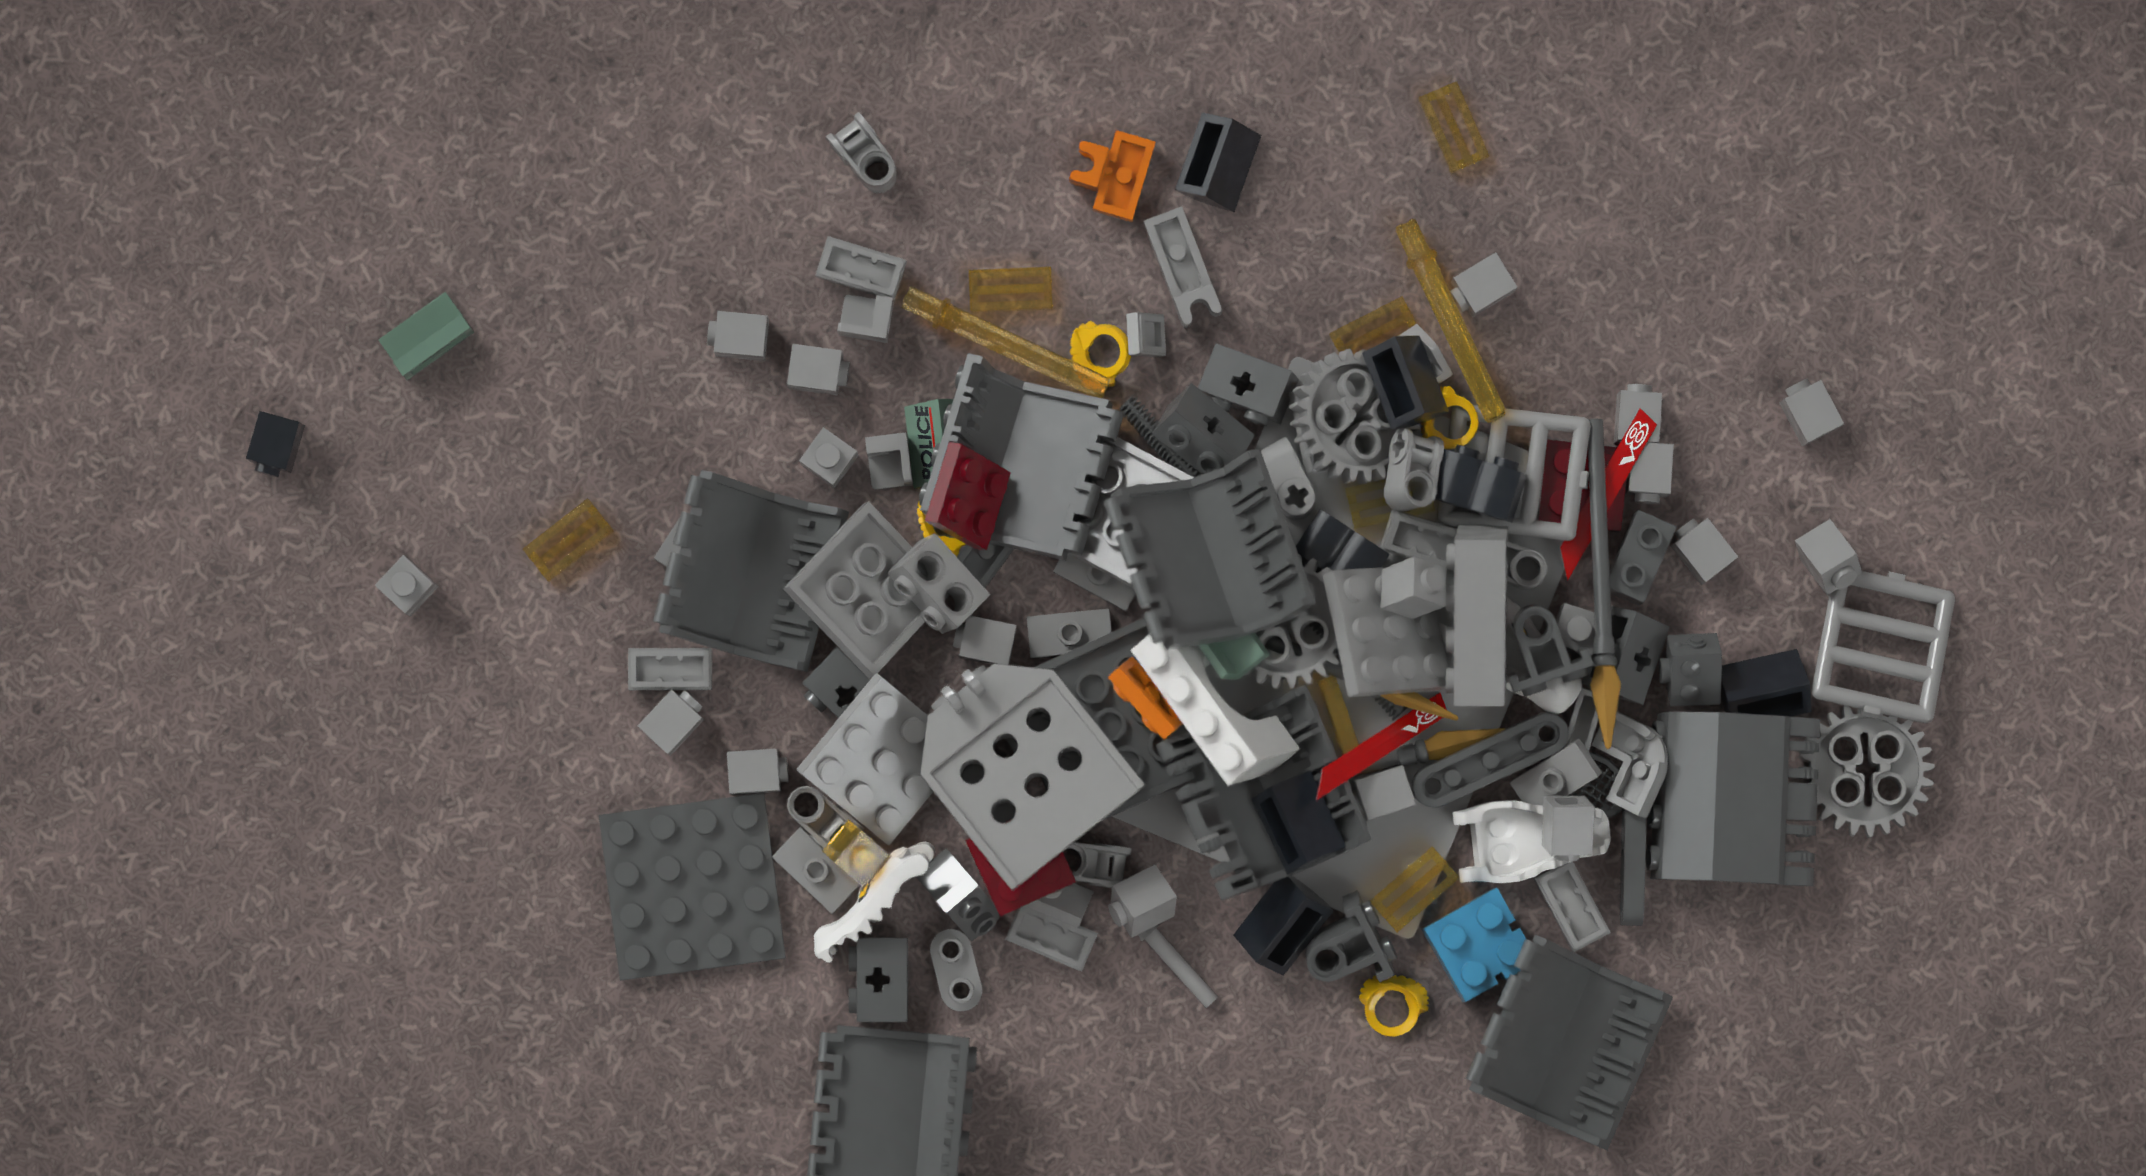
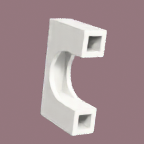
(1233, 744)

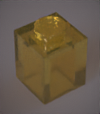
(856, 853)

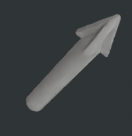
(1179, 966)

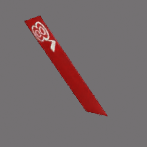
(1616, 474)
(1376, 747)

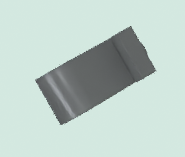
(1544, 655)
(959, 895)
(1354, 941)

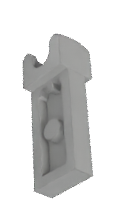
(1181, 264)

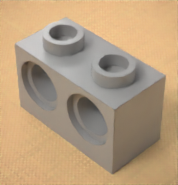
(944, 576)

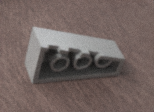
(1478, 615)

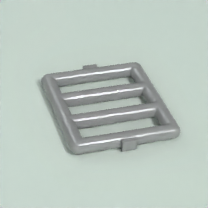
(1576, 477)
(1930, 674)

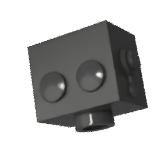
(1692, 669)

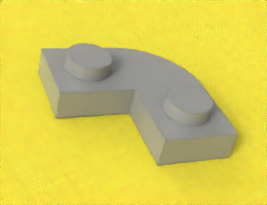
(1642, 766)

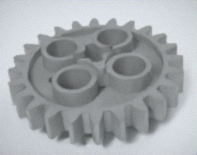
(1328, 392)
(1313, 656)
(1904, 769)

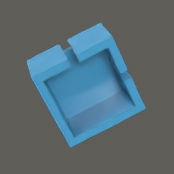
(1476, 944)

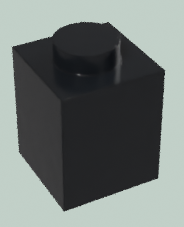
(274, 444)

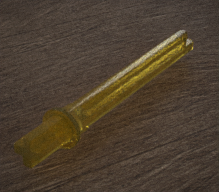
(1428, 273)
(1004, 342)

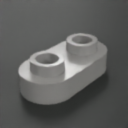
(955, 970)

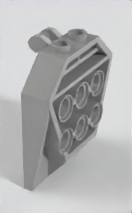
(998, 707)

